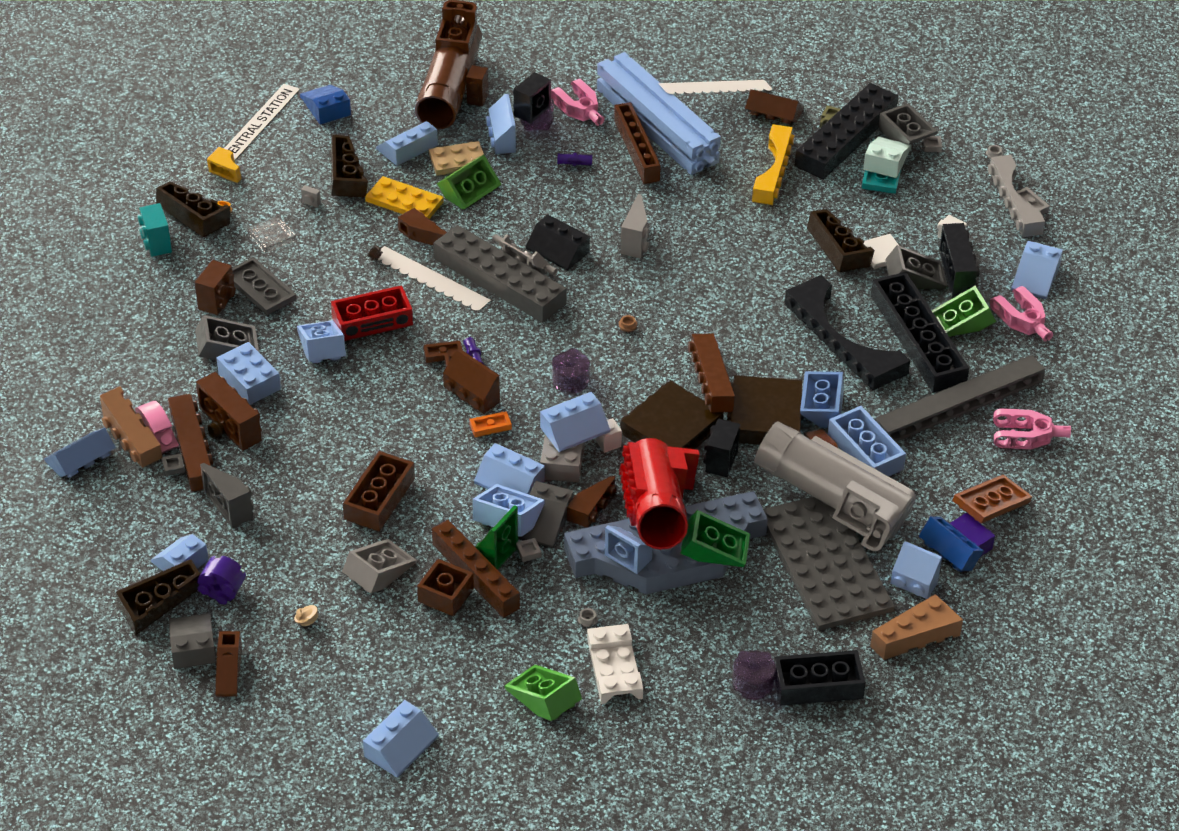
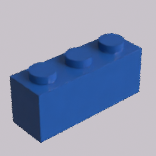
(950, 544)

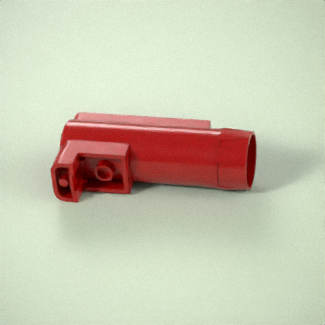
(654, 489)

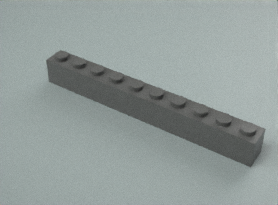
(962, 398)

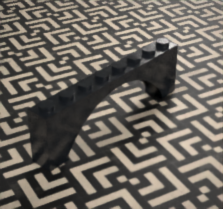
(870, 365)

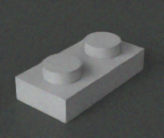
(1033, 200)

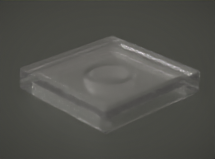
(271, 234)

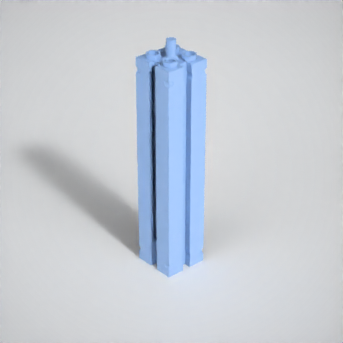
(661, 114)

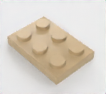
(453, 157)

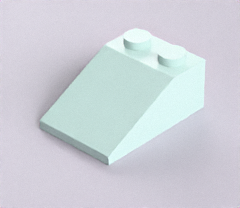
(886, 156)

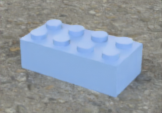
(866, 441)

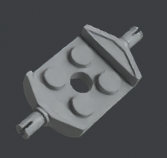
(535, 261)

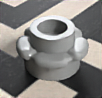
(993, 151)
(587, 617)

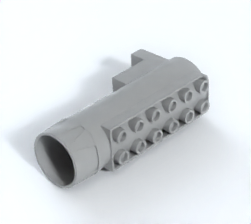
(860, 494)

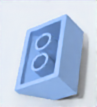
(502, 126)
(409, 143)
(574, 421)
(509, 470)
(498, 500)
(399, 739)

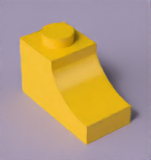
(222, 164)

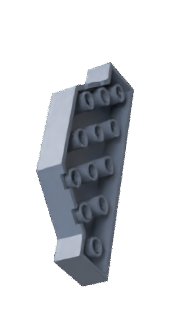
(668, 567)

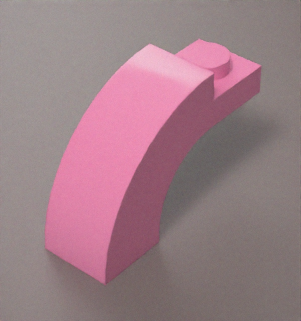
(159, 424)

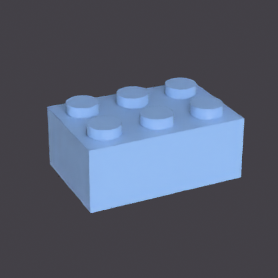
(248, 373)

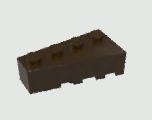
(346, 173)
(192, 209)
(838, 243)
(156, 595)

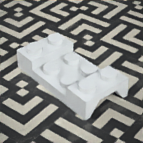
(614, 662)

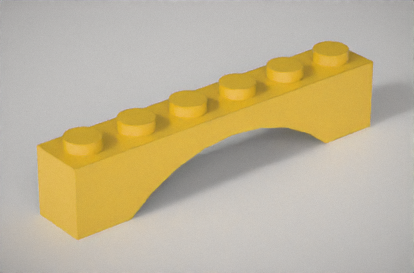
(767, 184)

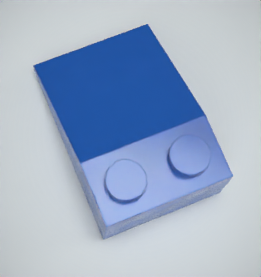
(327, 103)

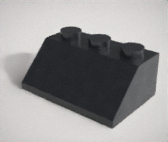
(558, 242)

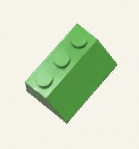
(469, 183)

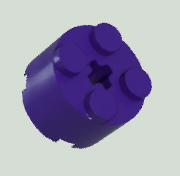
(221, 579)

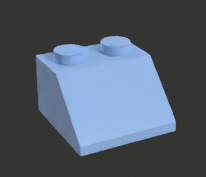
(626, 549)
(180, 551)
(916, 570)

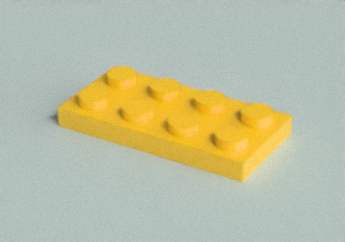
(403, 197)

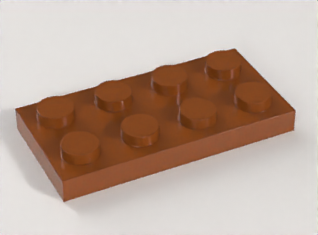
(992, 498)

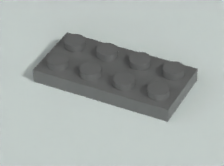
(262, 286)

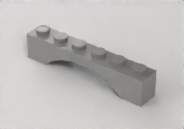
(1027, 218)

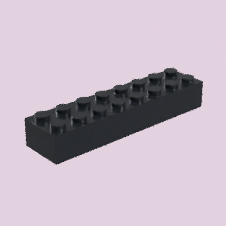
(844, 131)
(919, 332)

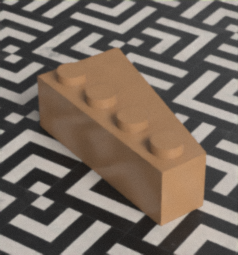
(129, 428)
(916, 627)

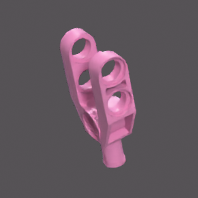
(584, 108)
(1027, 322)
(1042, 429)

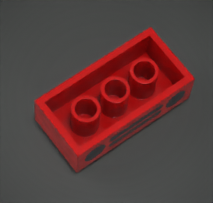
(372, 312)

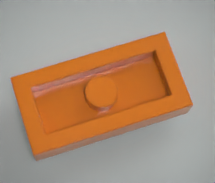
(490, 424)

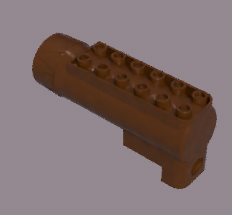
(454, 55)

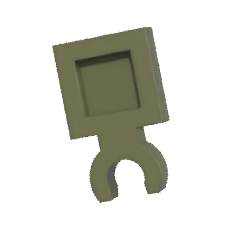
(827, 114)

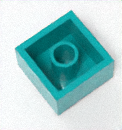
(154, 230)

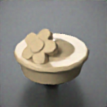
(306, 615)

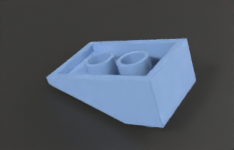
(1037, 269)
(322, 341)

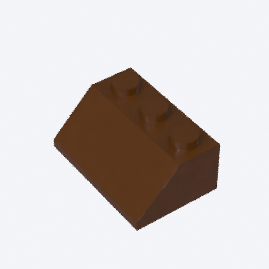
(773, 107)
(472, 381)

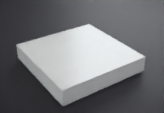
(883, 246)

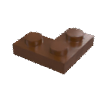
(441, 351)

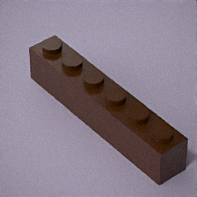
(637, 143)
(711, 373)
(190, 438)
(487, 578)

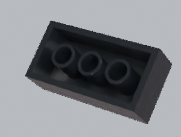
(957, 258)
(819, 677)

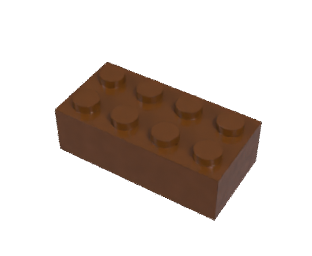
(226, 406)
(379, 491)

